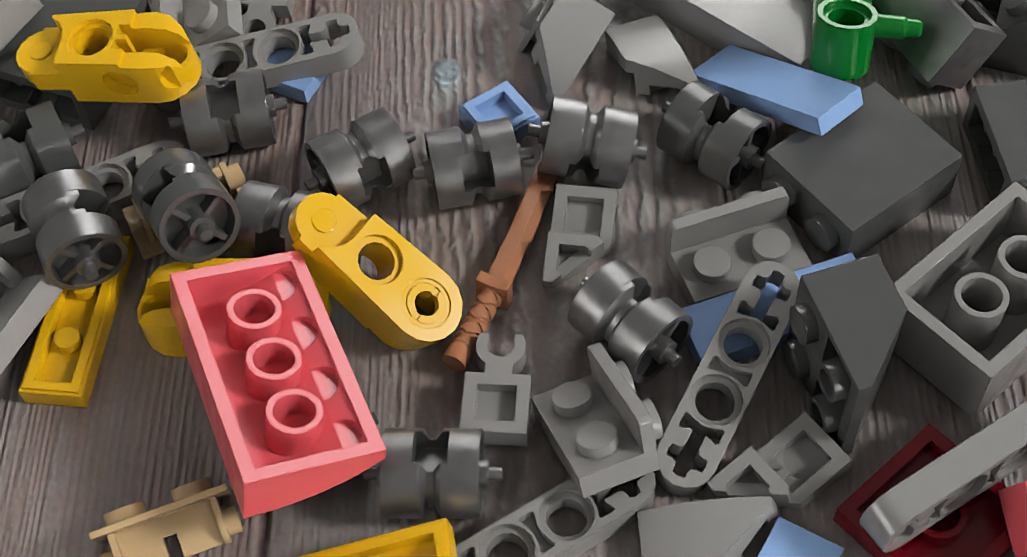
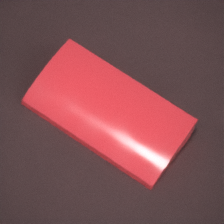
(273, 380)

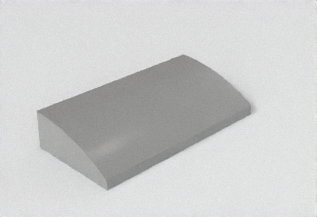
(762, 26)

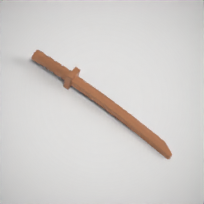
(495, 287)

